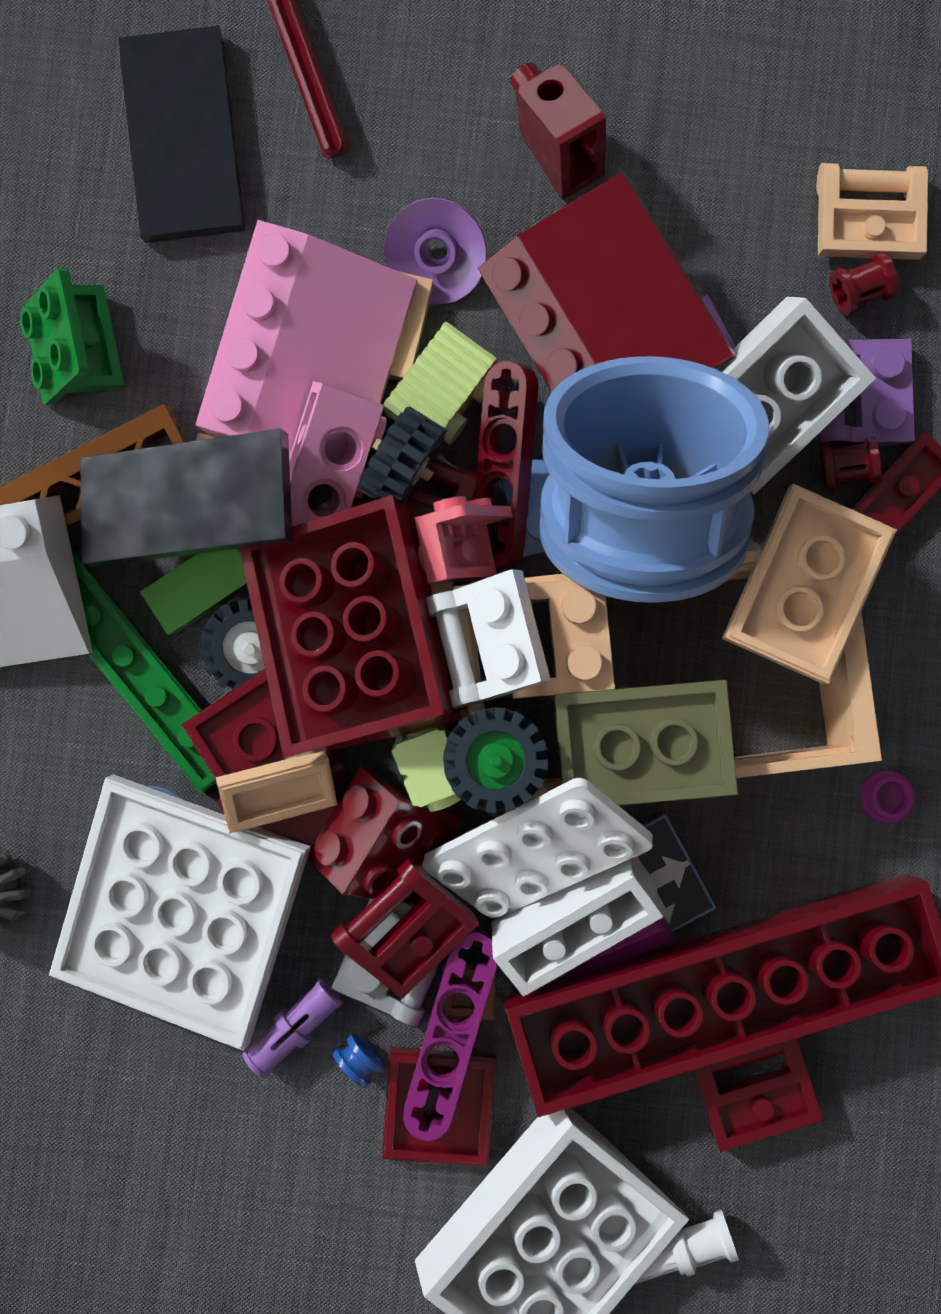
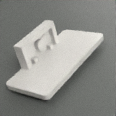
(538, 849)

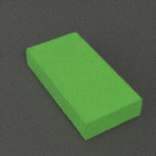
(195, 588)

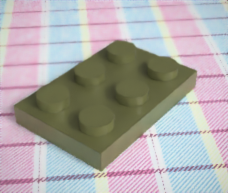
(649, 741)

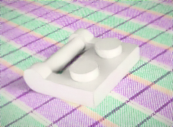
(504, 636)

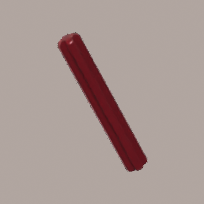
(309, 77)

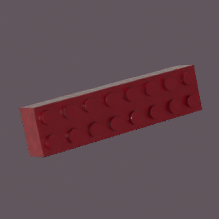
(728, 993)

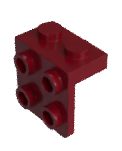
(375, 834)

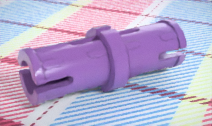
(268, 1052)

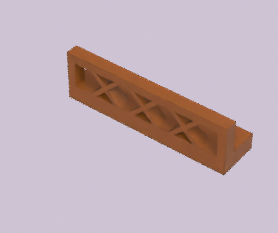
(66, 468)

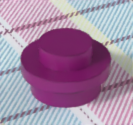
(887, 797)

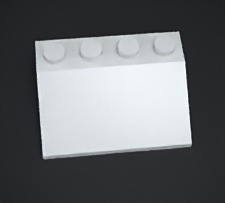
(38, 585)
(550, 1228)

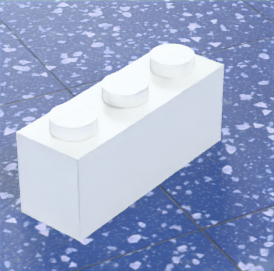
(574, 924)

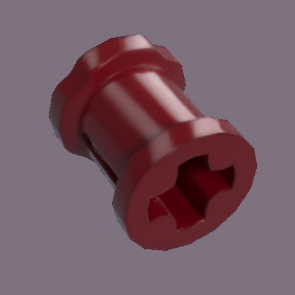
(864, 284)
(850, 463)

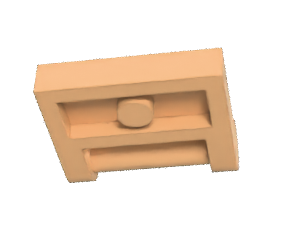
(872, 226)
(577, 637)

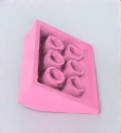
(300, 319)

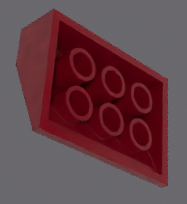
(601, 288)
(349, 630)

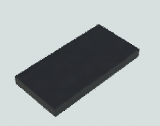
(181, 134)
(186, 498)

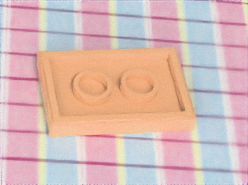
(809, 584)

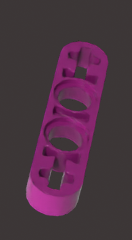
(450, 1033)

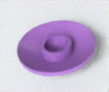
(409, 248)

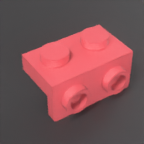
(457, 540)

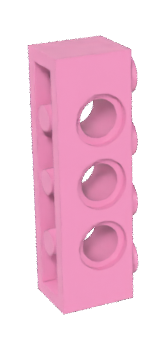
(325, 413)

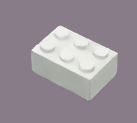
(799, 376)

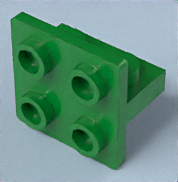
(70, 339)

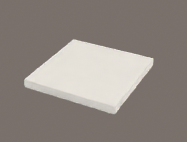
(178, 911)

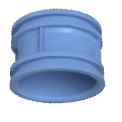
(650, 477)

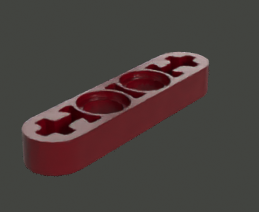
(515, 466)

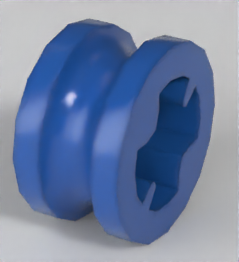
(359, 1060)

